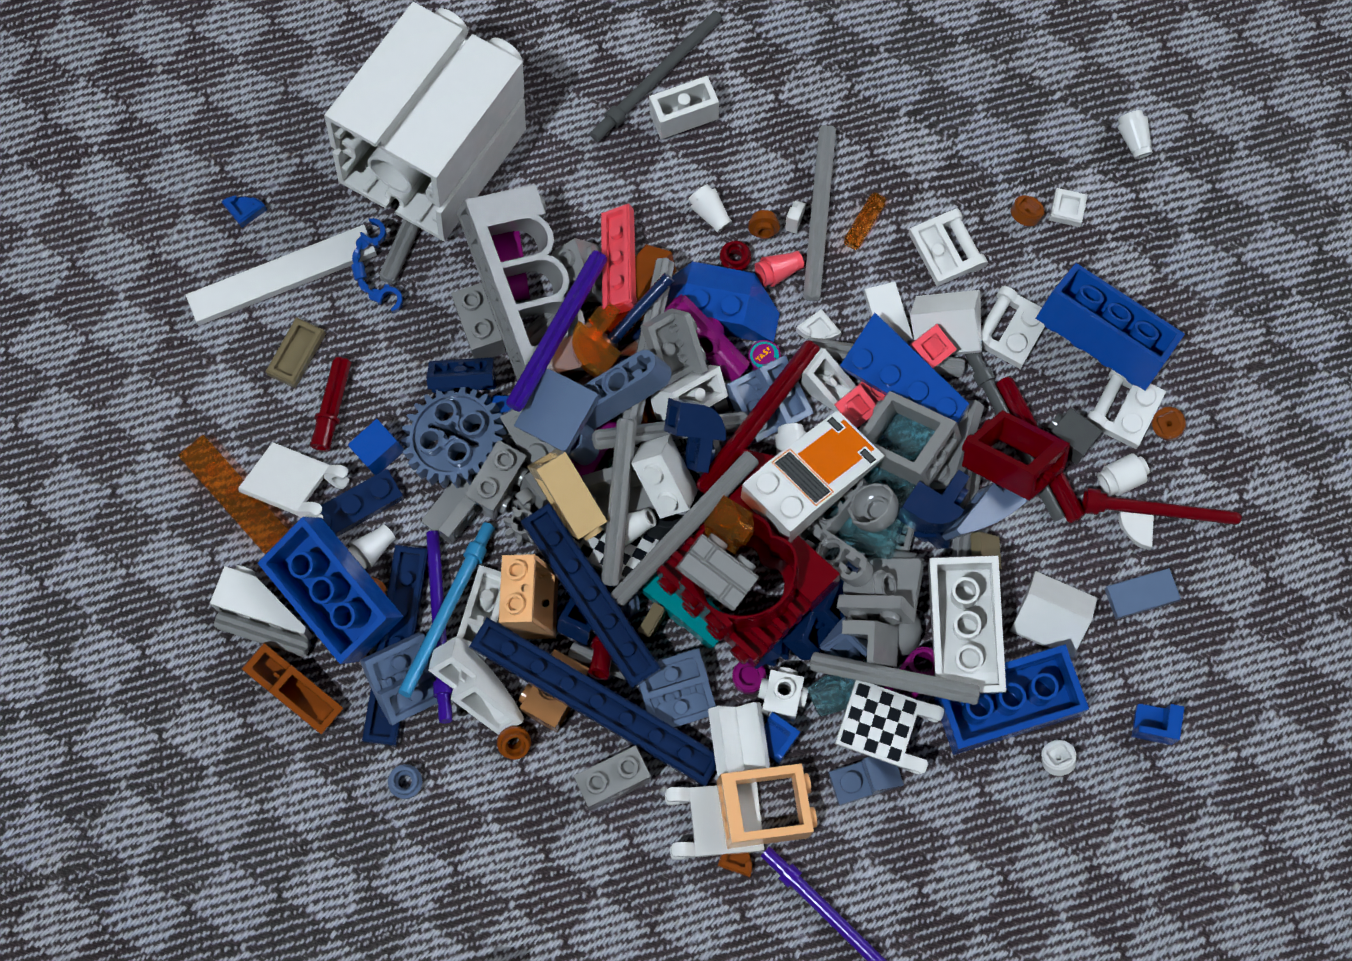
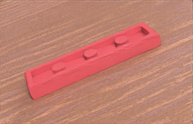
(619, 248)

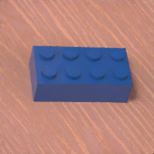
(1109, 326)
(330, 590)
(1038, 694)

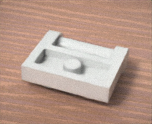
(939, 252)
(1021, 332)
(1134, 413)

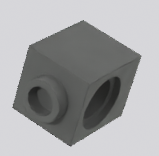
(1076, 431)

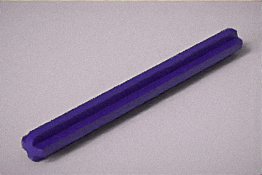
(556, 331)

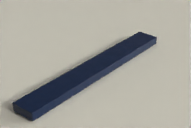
(594, 701)

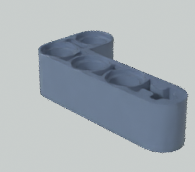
(620, 390)

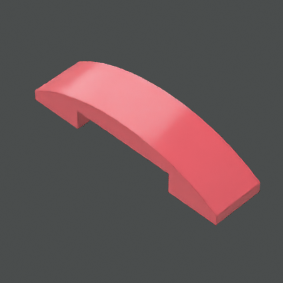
(860, 401)

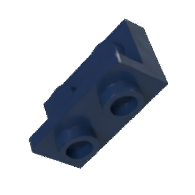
(454, 374)

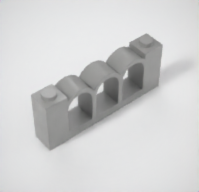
(518, 211)

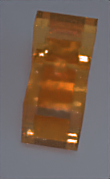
(589, 347)

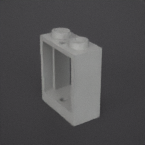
(933, 454)

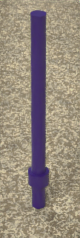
(440, 689)
(791, 877)

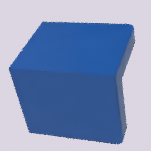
(376, 447)
(1158, 723)
(779, 737)

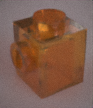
(730, 524)

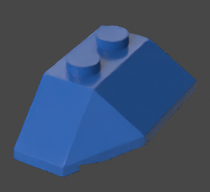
(730, 297)

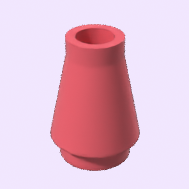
(776, 268)

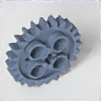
(440, 460)

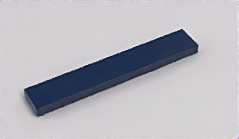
(405, 593)
(590, 596)

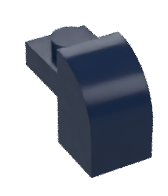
(701, 427)
(934, 512)

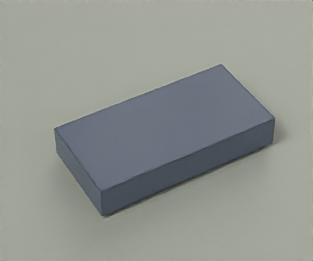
(1142, 594)

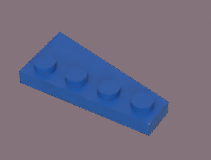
(890, 364)

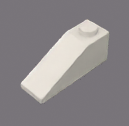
(249, 598)
(482, 603)

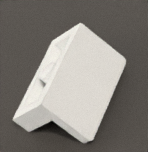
(738, 738)

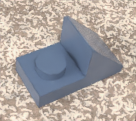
(864, 780)

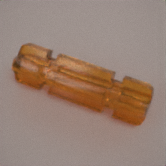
(864, 221)

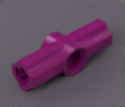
(716, 346)

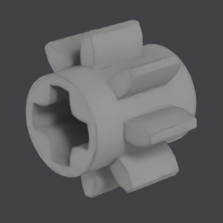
(514, 521)

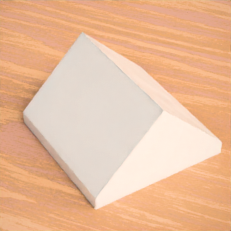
(956, 315)
(1054, 614)

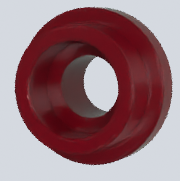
(739, 248)

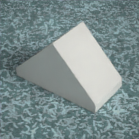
(825, 379)

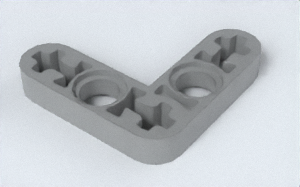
(825, 532)

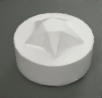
(1058, 757)

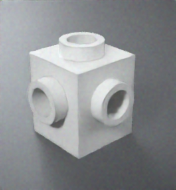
(783, 705)

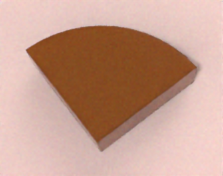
(736, 863)

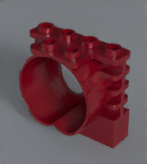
(806, 584)

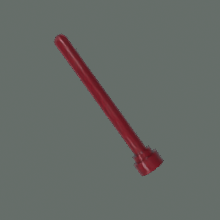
(1096, 501)

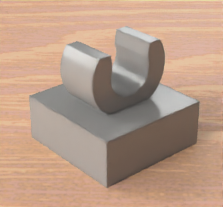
(530, 494)

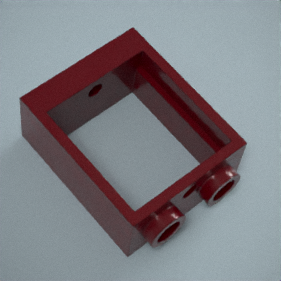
(1007, 472)

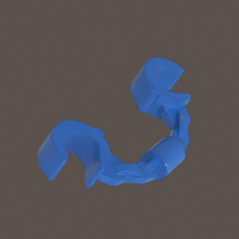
(359, 270)

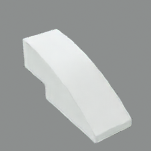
(474, 685)

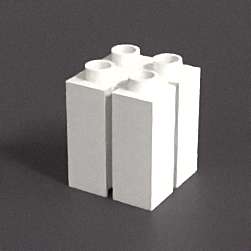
(428, 118)

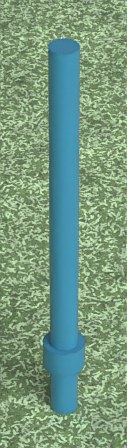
(473, 555)

